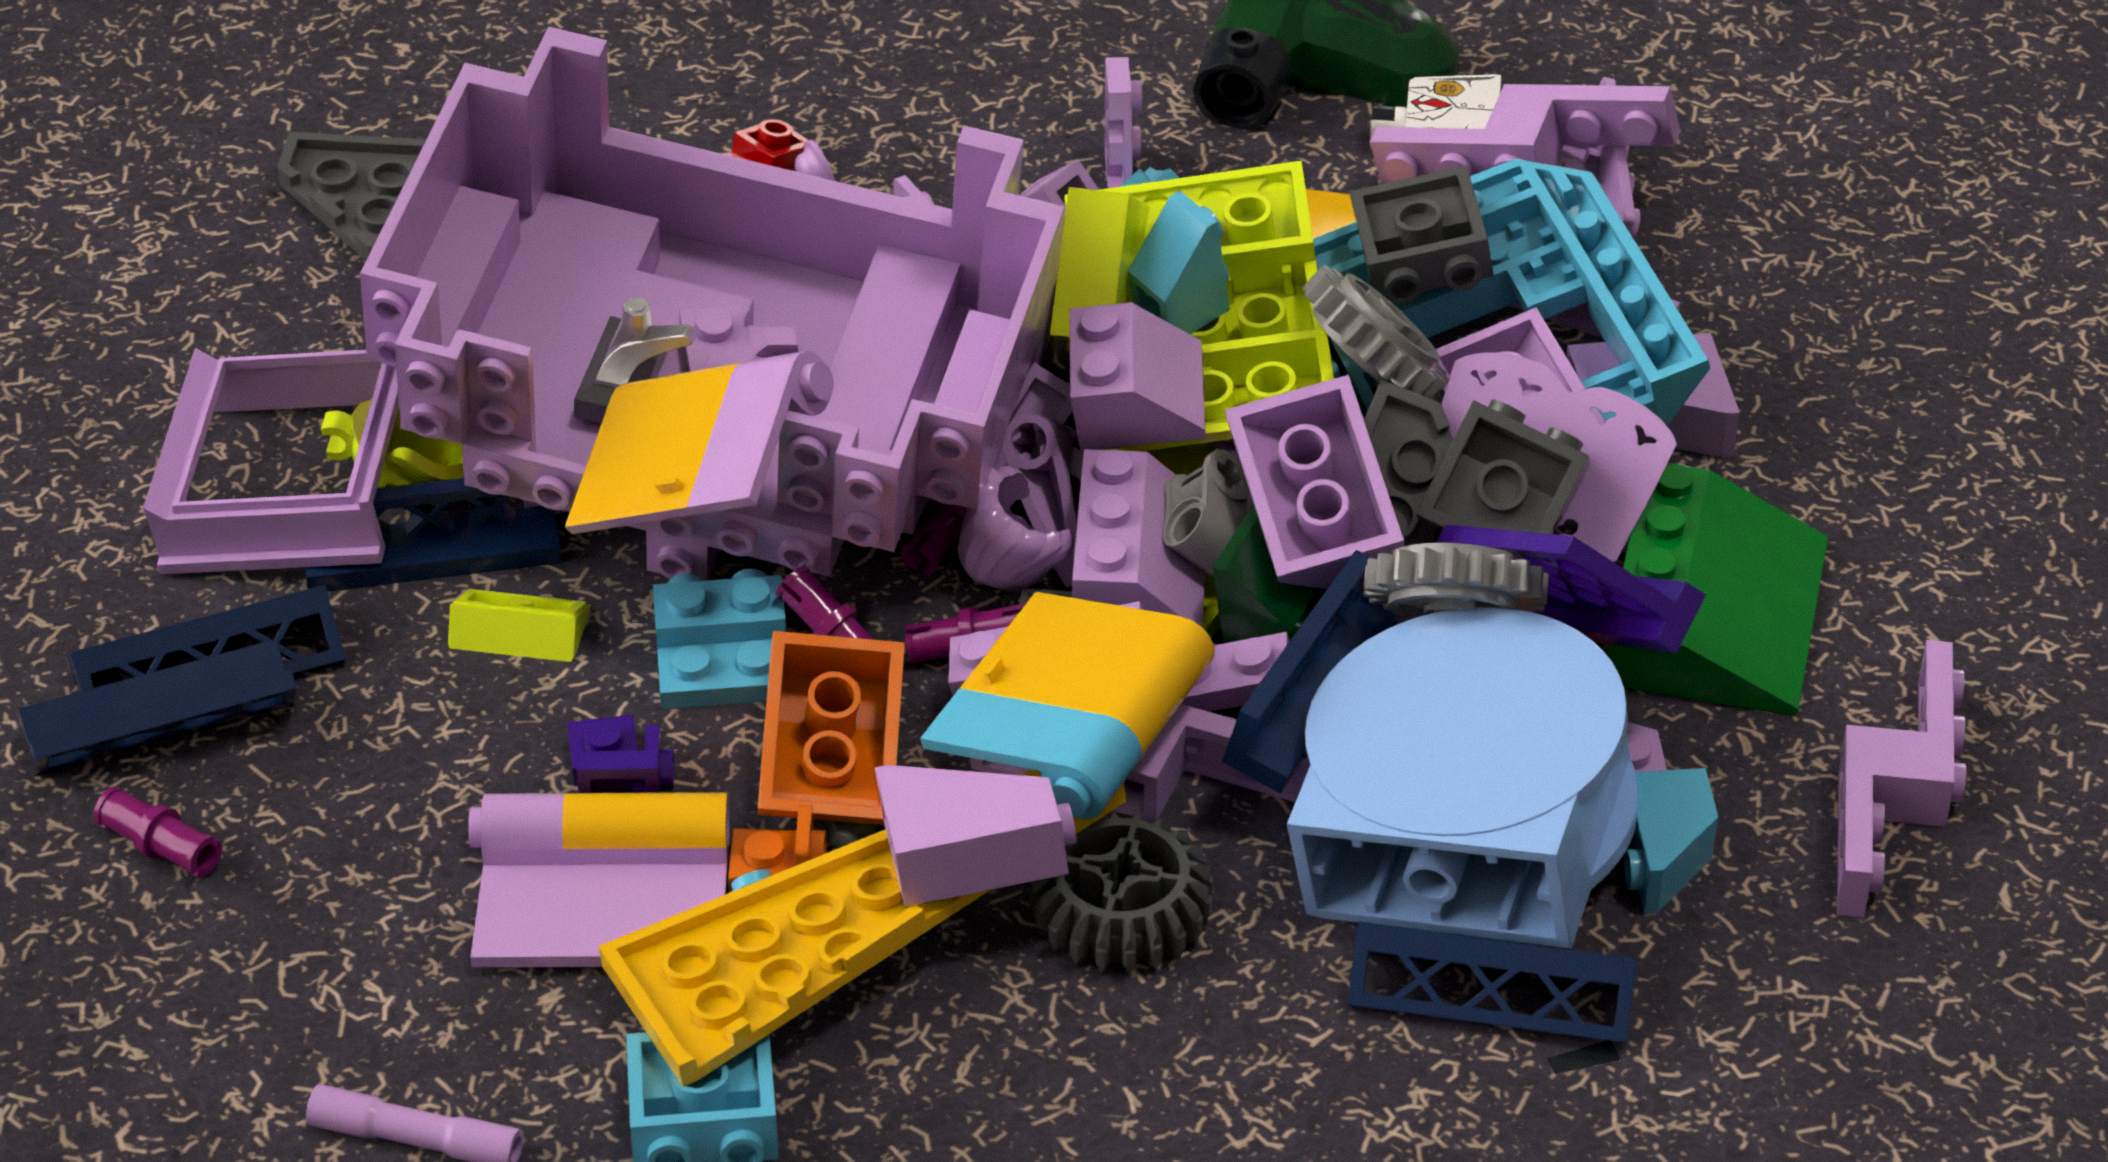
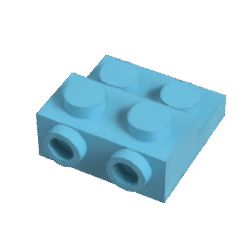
(716, 638)
(711, 1120)

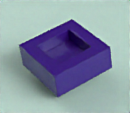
(601, 735)

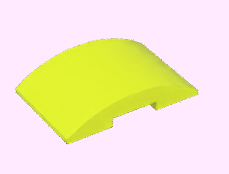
(1270, 332)

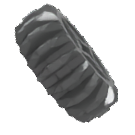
(1127, 894)

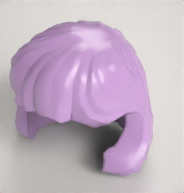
(1001, 546)

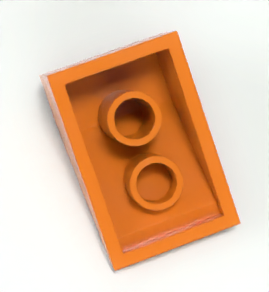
(829, 725)

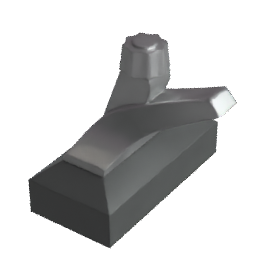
(627, 353)

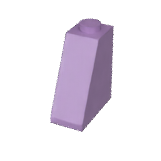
(1707, 418)
(970, 830)

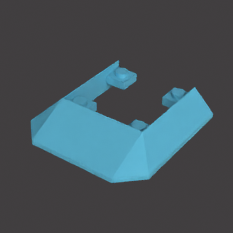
(1553, 249)

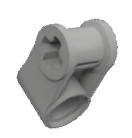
(1205, 509)

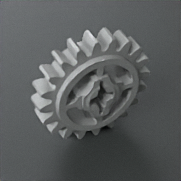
(1374, 332)
(1453, 577)

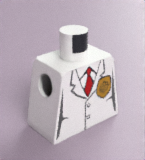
(1443, 103)

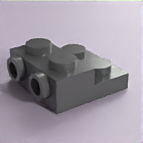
(1422, 234)
(1504, 474)

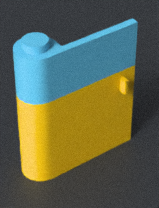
(1074, 694)

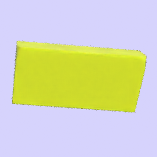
(517, 624)

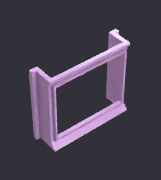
(282, 528)

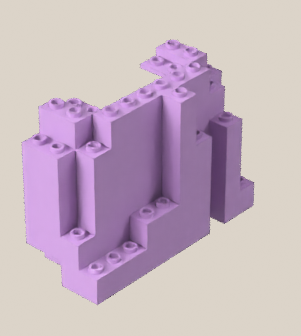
(546, 220)

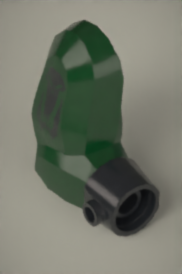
(1318, 45)

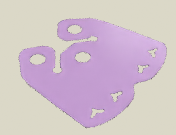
(1619, 469)

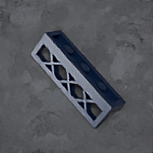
(448, 546)
(215, 631)
(156, 706)
(1272, 723)
(1495, 955)

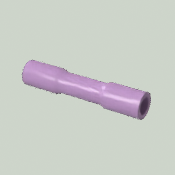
(372, 1117)

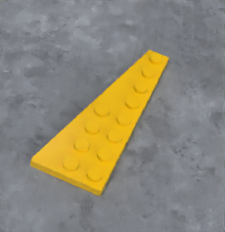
(770, 951)

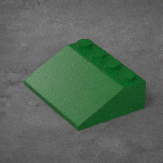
(1758, 585)

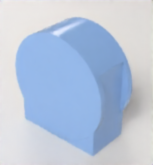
(1466, 779)

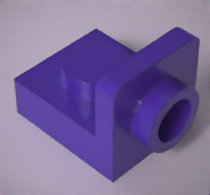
(628, 769)

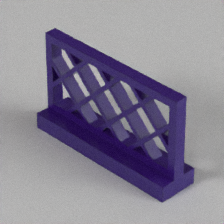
(1594, 591)

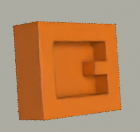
(776, 848)

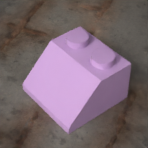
(1133, 378)

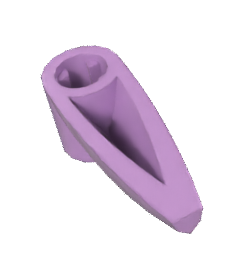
(1051, 495)

